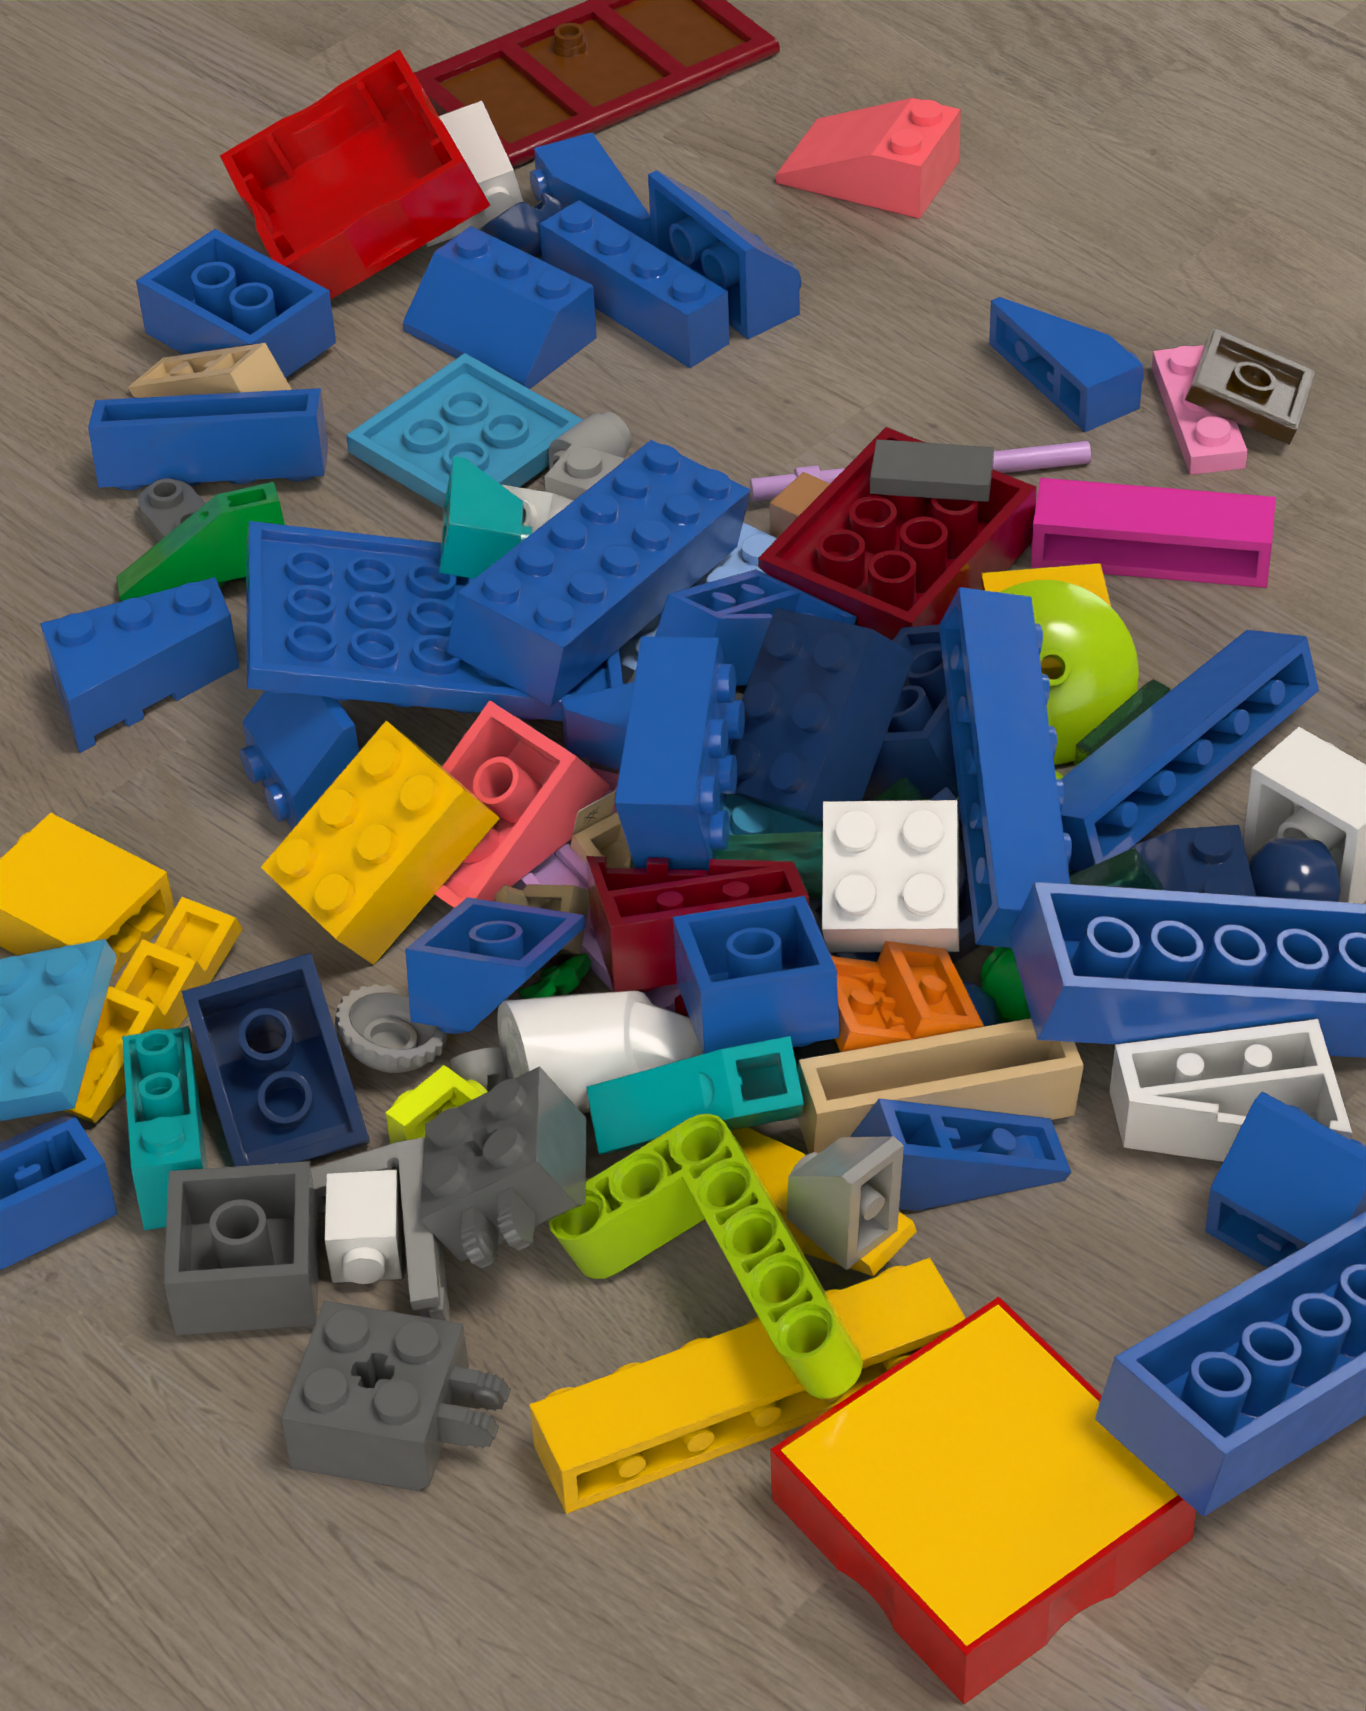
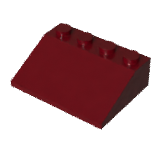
(899, 555)

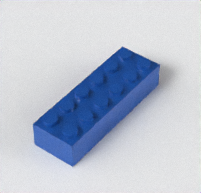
(597, 572)
(1188, 963)
(1248, 1374)

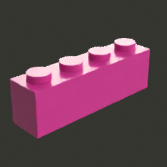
(1154, 531)

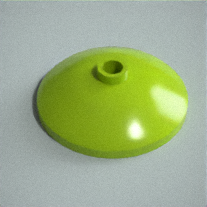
(1094, 657)

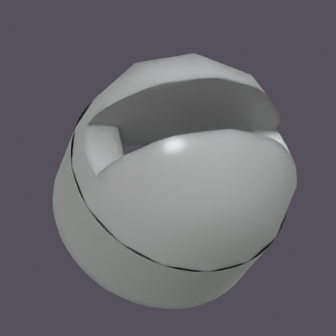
(482, 1065)

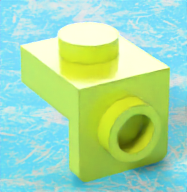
(419, 1106)

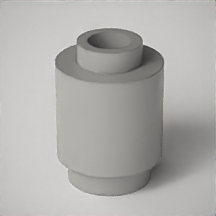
(599, 431)

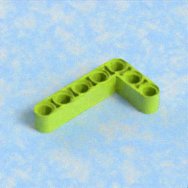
(700, 1176)

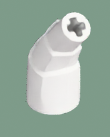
(591, 1038)

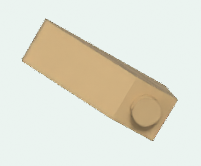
(212, 372)

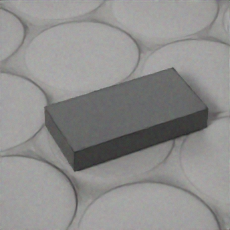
(932, 470)

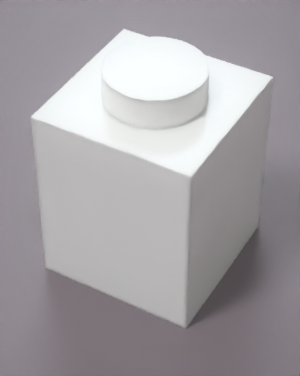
(364, 1226)

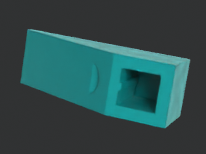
(737, 1083)
(161, 1115)

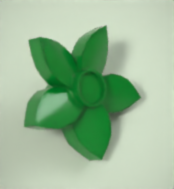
(558, 978)

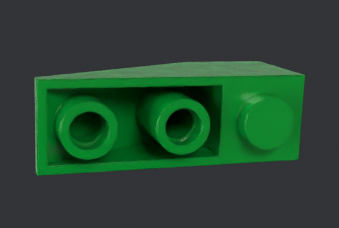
(204, 544)

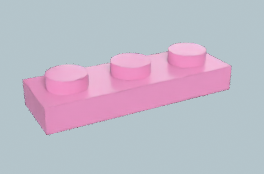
(1204, 437)

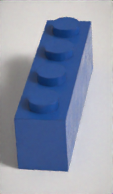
(639, 283)
(209, 438)

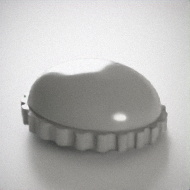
(380, 1032)

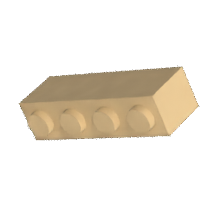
(974, 1069)

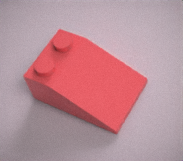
(879, 155)
(529, 787)

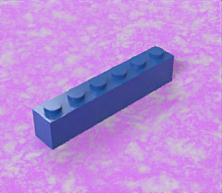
(1183, 743)
(1002, 756)

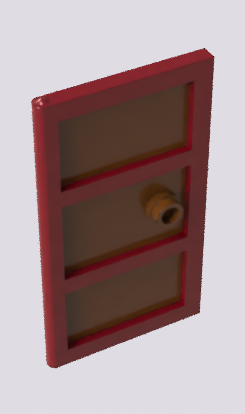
(595, 67)

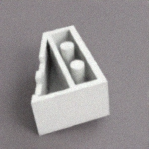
(1198, 1088)

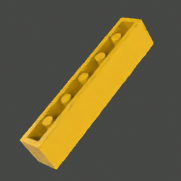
(722, 1391)

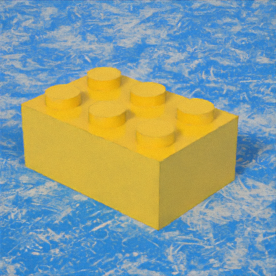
(379, 843)

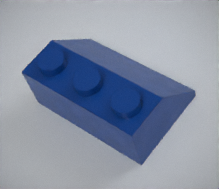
(709, 241)
(501, 308)

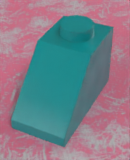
(478, 521)

